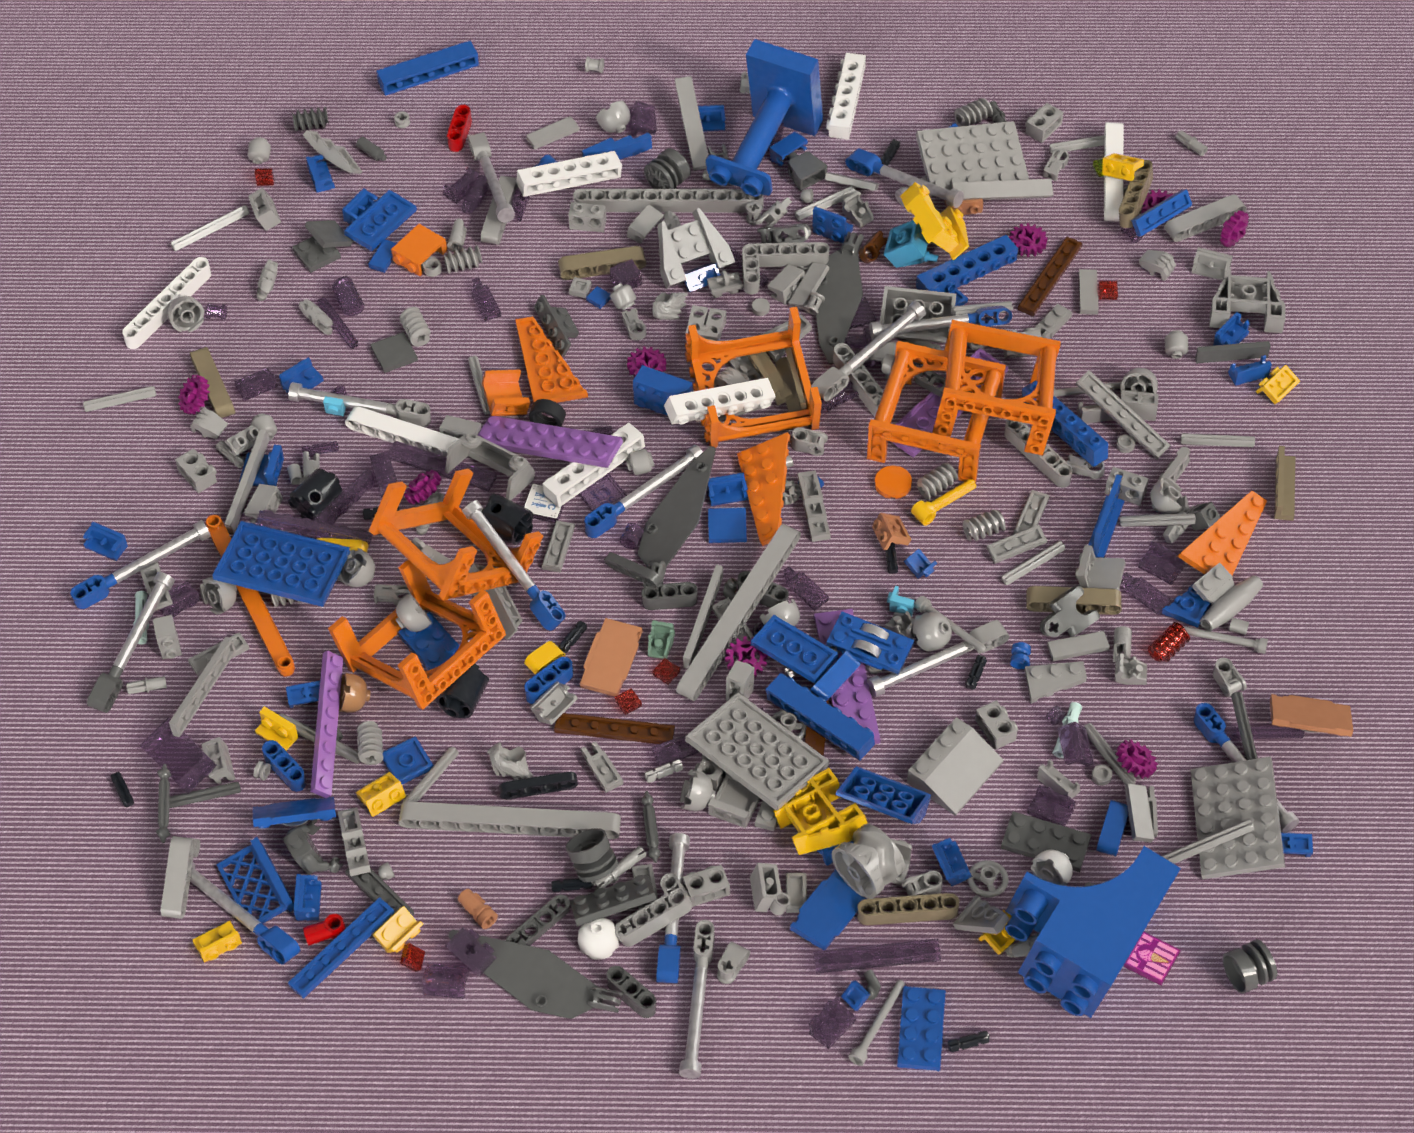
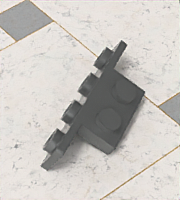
(557, 324)

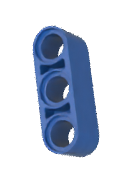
(551, 672)
(836, 676)
(282, 758)
(1113, 828)

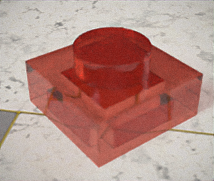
(264, 177)
(1108, 290)
(666, 671)
(628, 701)
(412, 957)

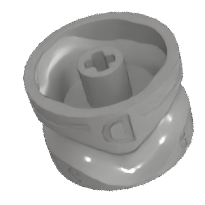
(868, 861)

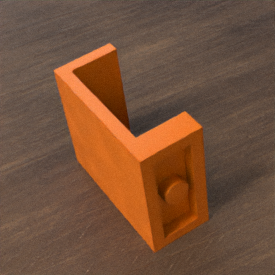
(417, 248)
(504, 393)

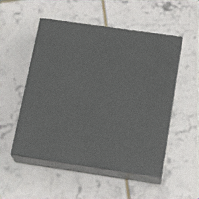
(328, 233)
(394, 352)

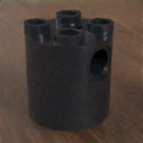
(315, 493)
(508, 518)
(463, 694)

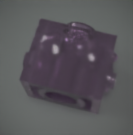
(626, 274)

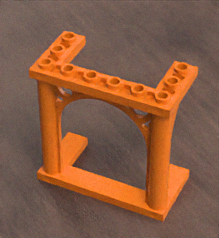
(705, 351)
(902, 373)
(955, 398)
(454, 576)
(412, 678)

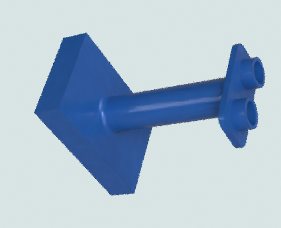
(781, 91)

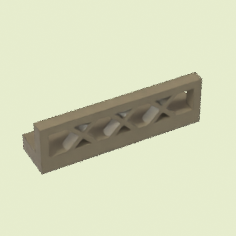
(767, 369)
(788, 371)
(1284, 486)

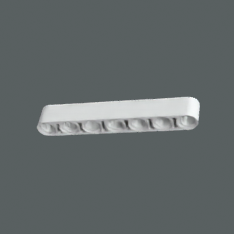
(1112, 186)
(156, 311)
(394, 430)

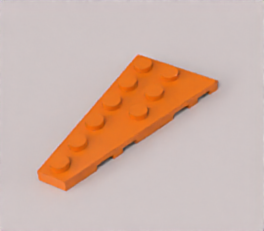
(545, 367)
(766, 479)
(1227, 537)

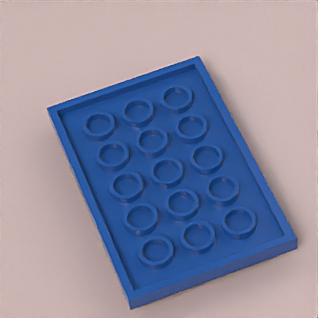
(281, 563)

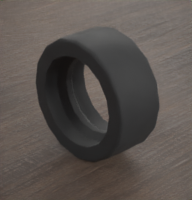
(548, 407)

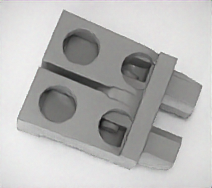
(707, 325)

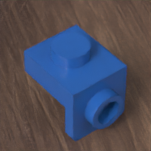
(919, 564)

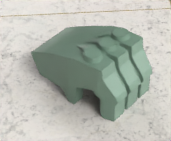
(660, 639)

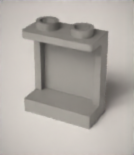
(733, 802)

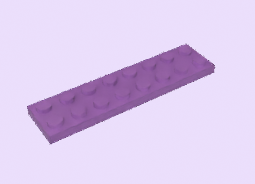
(924, 413)
(551, 441)
(854, 694)

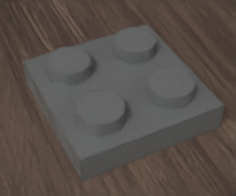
(314, 255)

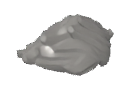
(668, 305)
(509, 762)

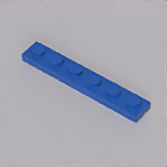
(340, 948)

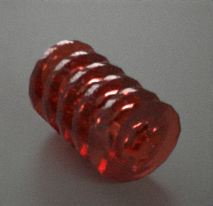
(1169, 643)

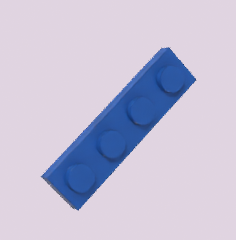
(1162, 212)

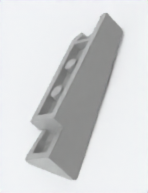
(503, 605)

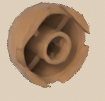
(353, 693)

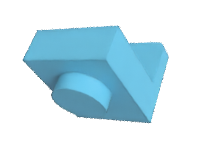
(334, 406)
(898, 603)

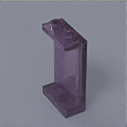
(180, 754)

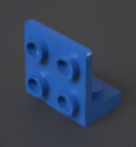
(830, 225)
(269, 468)

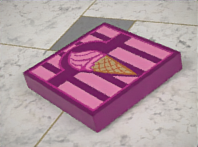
(1152, 958)

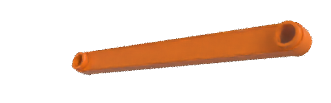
(255, 605)

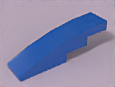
(623, 147)

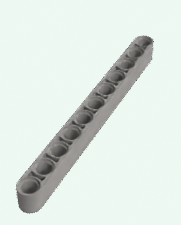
(668, 199)
(738, 612)
(506, 819)

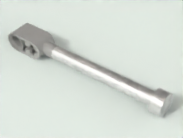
(481, 151)
(836, 379)
(406, 410)
(990, 635)
(690, 1067)

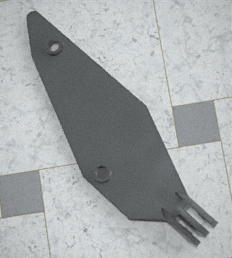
(842, 295)
(676, 515)
(544, 980)

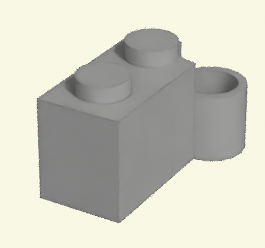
(767, 889)

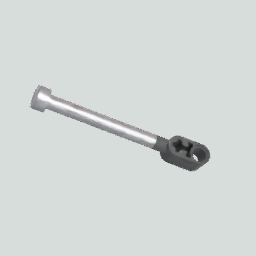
(109, 685)

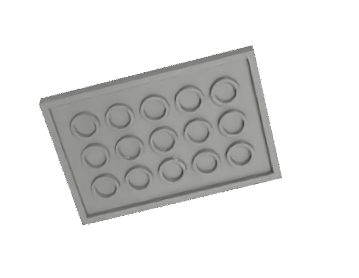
(972, 154)
(757, 751)
(1229, 796)

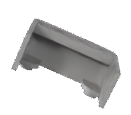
(494, 456)

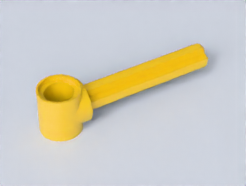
(926, 511)

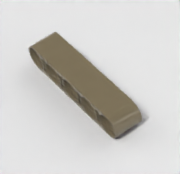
(1135, 194)
(599, 262)
(218, 394)
(1103, 600)
(900, 915)

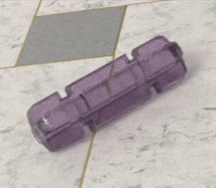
(321, 448)

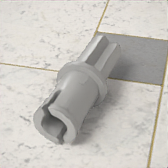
(1191, 143)
(146, 685)

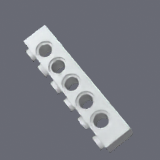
(846, 96)
(568, 173)
(732, 397)
(578, 476)

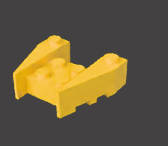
(943, 228)
(816, 818)

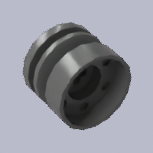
(667, 170)
(591, 855)
(1249, 966)

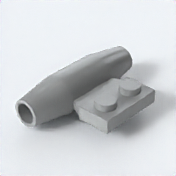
(1224, 595)

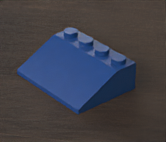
(885, 795)

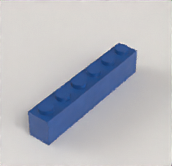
(427, 68)
(820, 716)

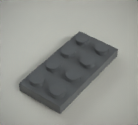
(1032, 836)
(612, 899)

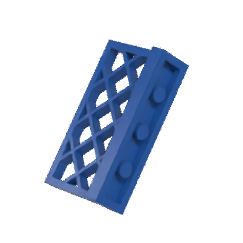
(1107, 520)
(268, 872)

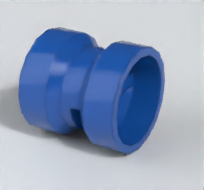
(1020, 653)

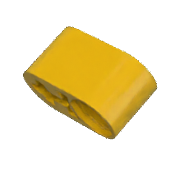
(543, 657)

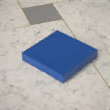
(727, 525)
(407, 760)

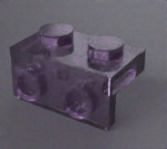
(182, 598)

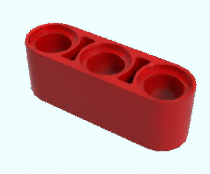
(459, 128)

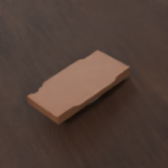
(611, 657)
(1311, 715)

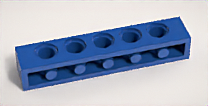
(969, 266)
(1075, 431)

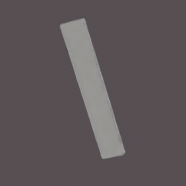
(692, 122)
(1005, 189)
(1122, 414)
(247, 480)
(703, 616)
(202, 687)

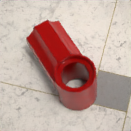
(323, 930)

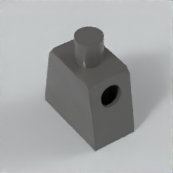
(805, 169)

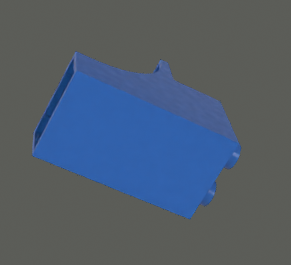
(1086, 929)

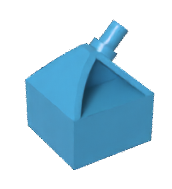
(907, 246)

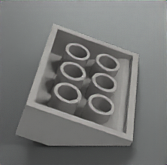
(935, 304)
(954, 766)

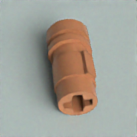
(476, 907)

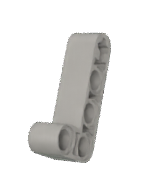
(178, 876)
(632, 930)

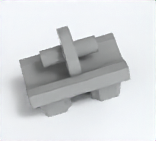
(725, 283)
(243, 440)

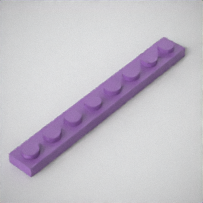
(326, 724)

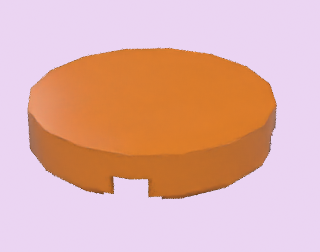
(893, 482)

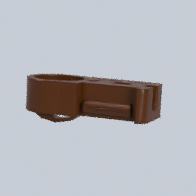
(873, 245)

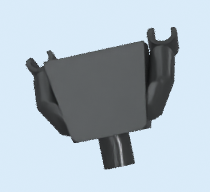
(305, 851)

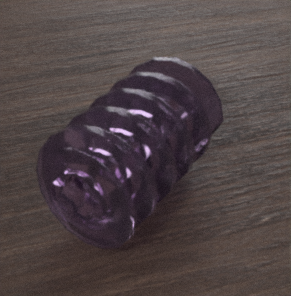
(347, 296)

